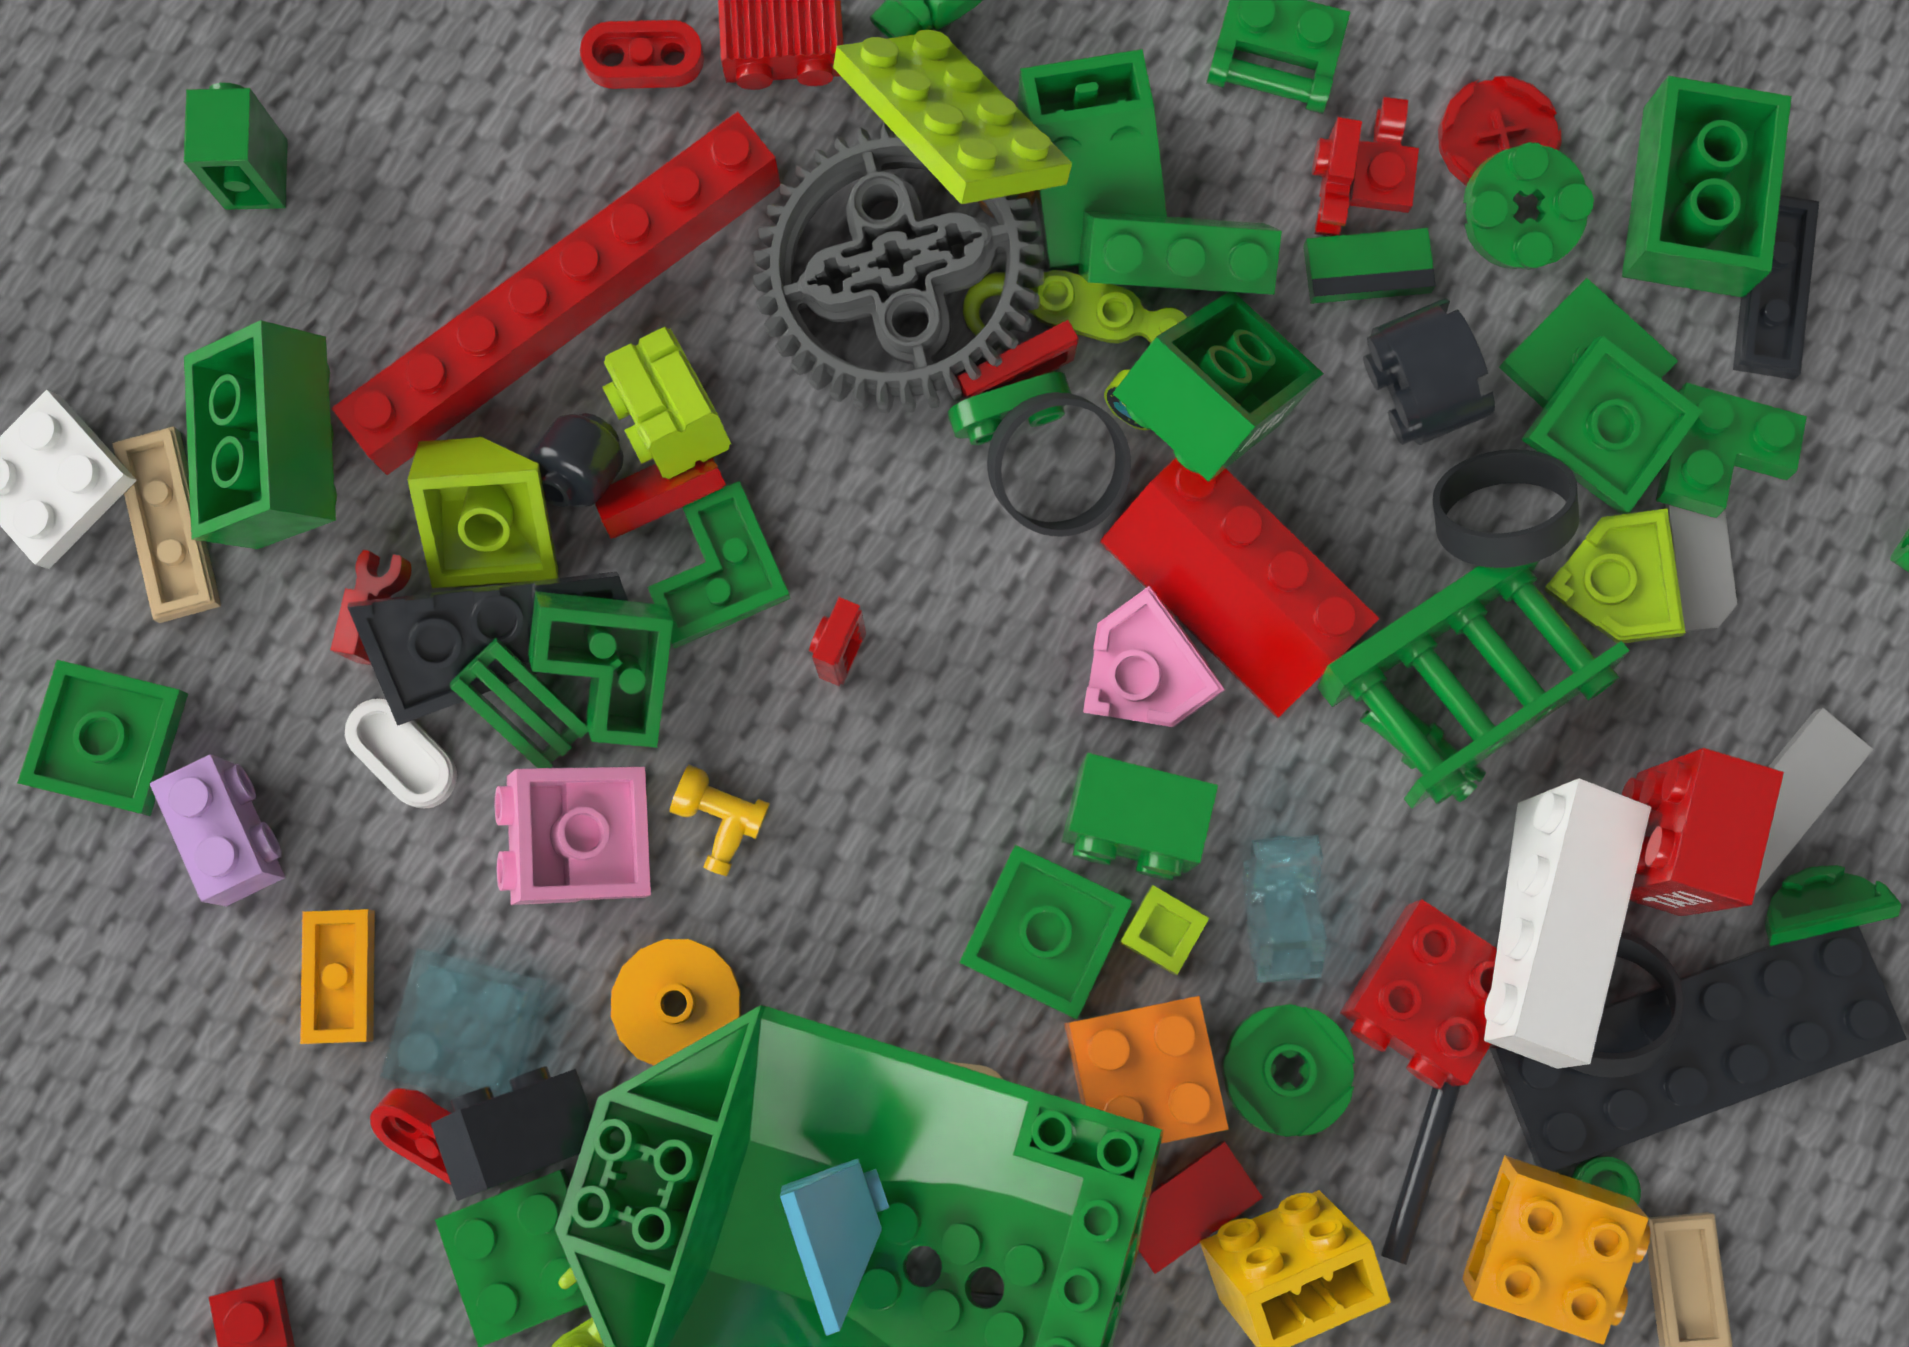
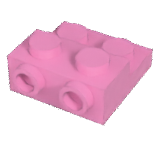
(574, 834)

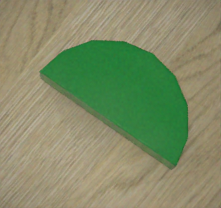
(1825, 902)

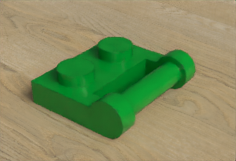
(1283, 31)

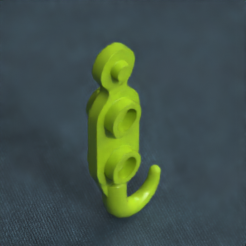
(1093, 309)

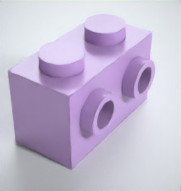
(218, 830)

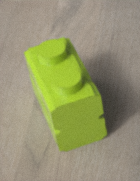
(666, 403)

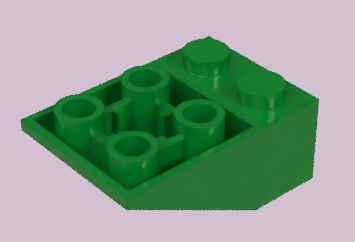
(1106, 125)

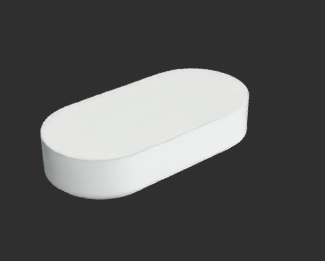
(400, 755)

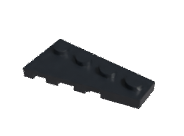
(431, 637)

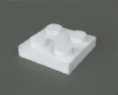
(55, 479)

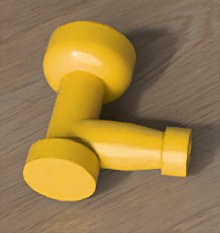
(737, 815)

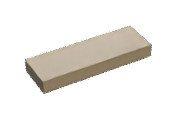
(158, 504)

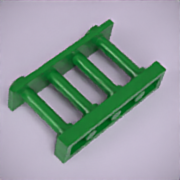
(1413, 644)

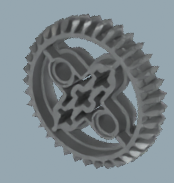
(870, 275)

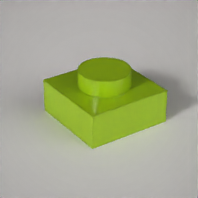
(1163, 930)

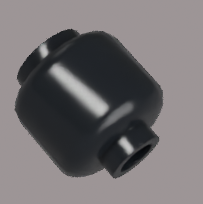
(578, 459)

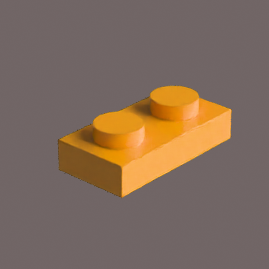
(337, 976)

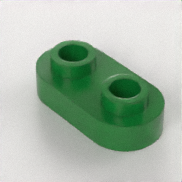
(981, 414)

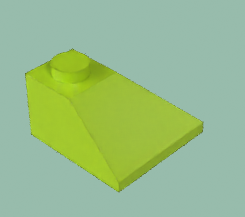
(480, 514)

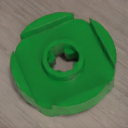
(1561, 204)
(1325, 1071)

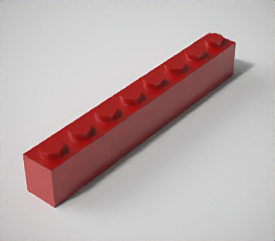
(559, 294)

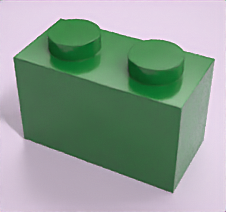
(235, 147)

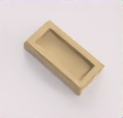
(1688, 1281)

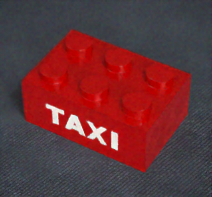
(1703, 831)

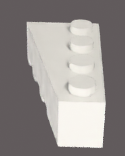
(1563, 920)

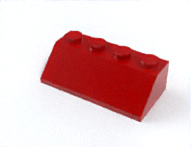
(1238, 582)

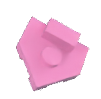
(1147, 666)

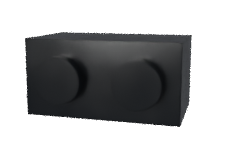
(514, 1133)

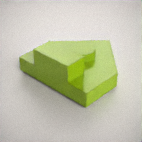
(1624, 579)

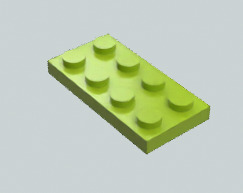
(951, 116)

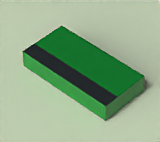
(1369, 265)

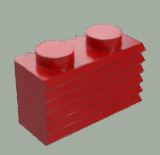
(779, 41)

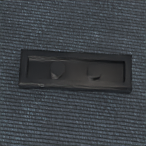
(1776, 309)

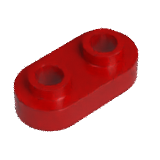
(644, 49)
(404, 1126)

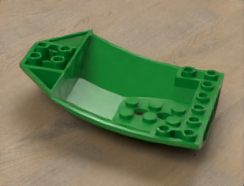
(686, 1228)

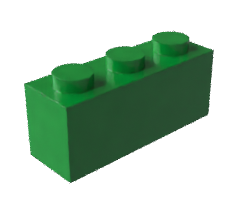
(1179, 252)

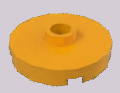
(654, 973)

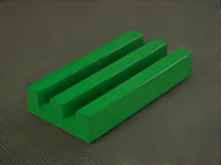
(558, 743)

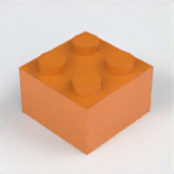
(1150, 1068)

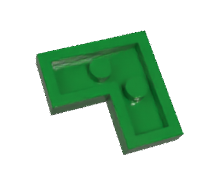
(1726, 436)
(737, 573)

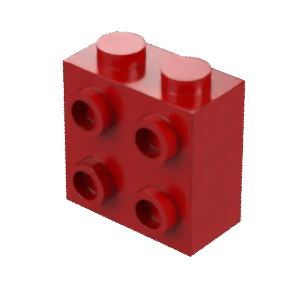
(1427, 996)

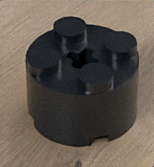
(1430, 371)

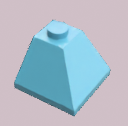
(835, 1233)

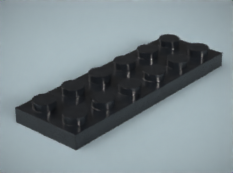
(1739, 1036)

